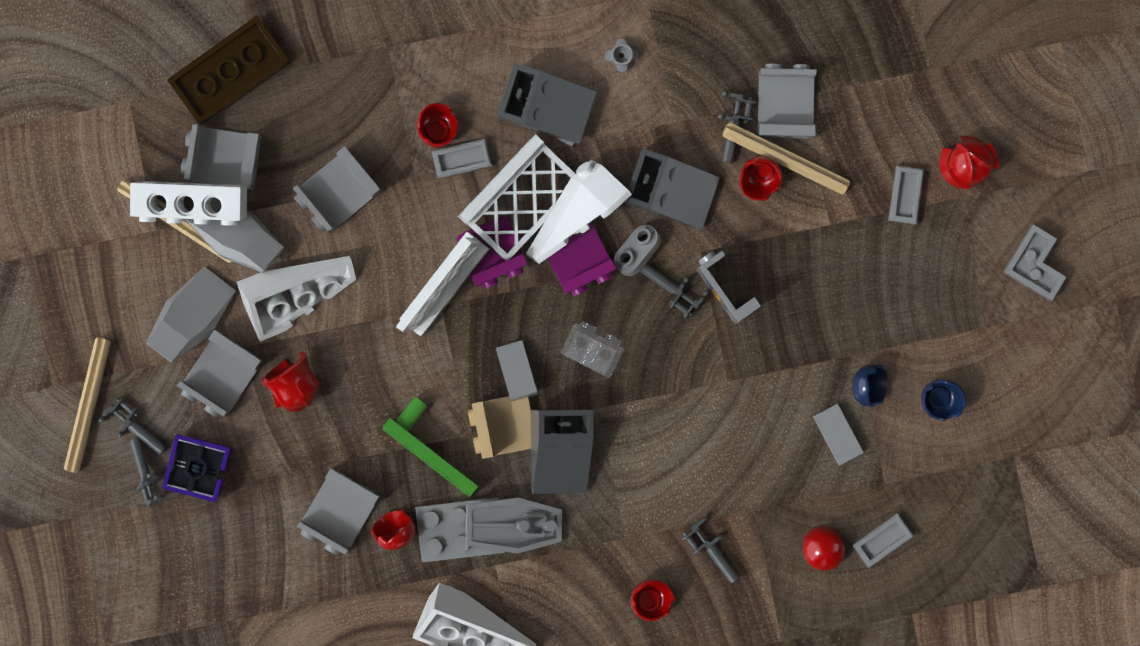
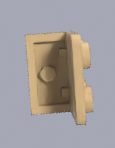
(501, 426)

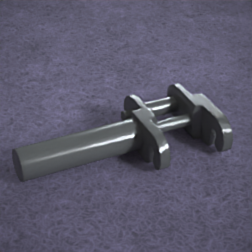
(729, 149)
(672, 288)
(132, 425)
(146, 477)
(712, 550)

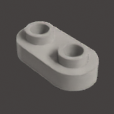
(638, 250)

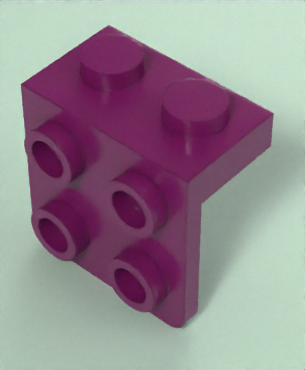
(582, 262)
(492, 264)

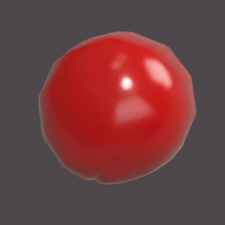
(437, 125)
(760, 178)
(394, 530)
(823, 548)
(652, 599)

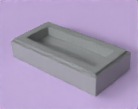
(461, 158)
(906, 195)
(516, 371)
(838, 434)
(882, 540)

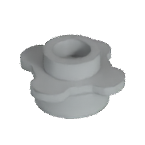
(629, 55)

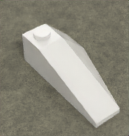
(586, 196)
(286, 293)
(459, 620)

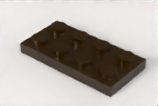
(228, 70)

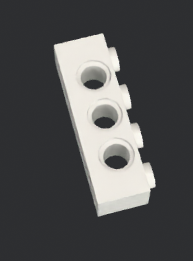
(144, 205)

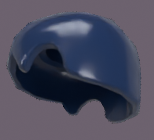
(870, 385)
(943, 399)

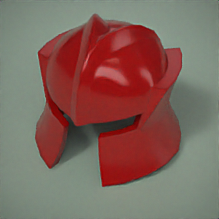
(968, 162)
(292, 385)

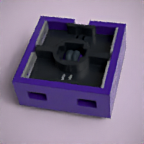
(192, 457)

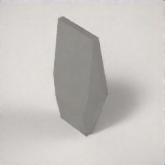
(244, 243)
(190, 315)
(512, 525)

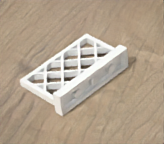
(500, 184)
(443, 285)

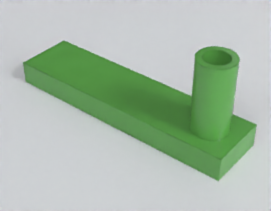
(399, 431)

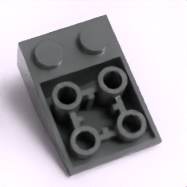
(546, 104)
(671, 189)
(561, 450)

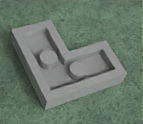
(1028, 266)

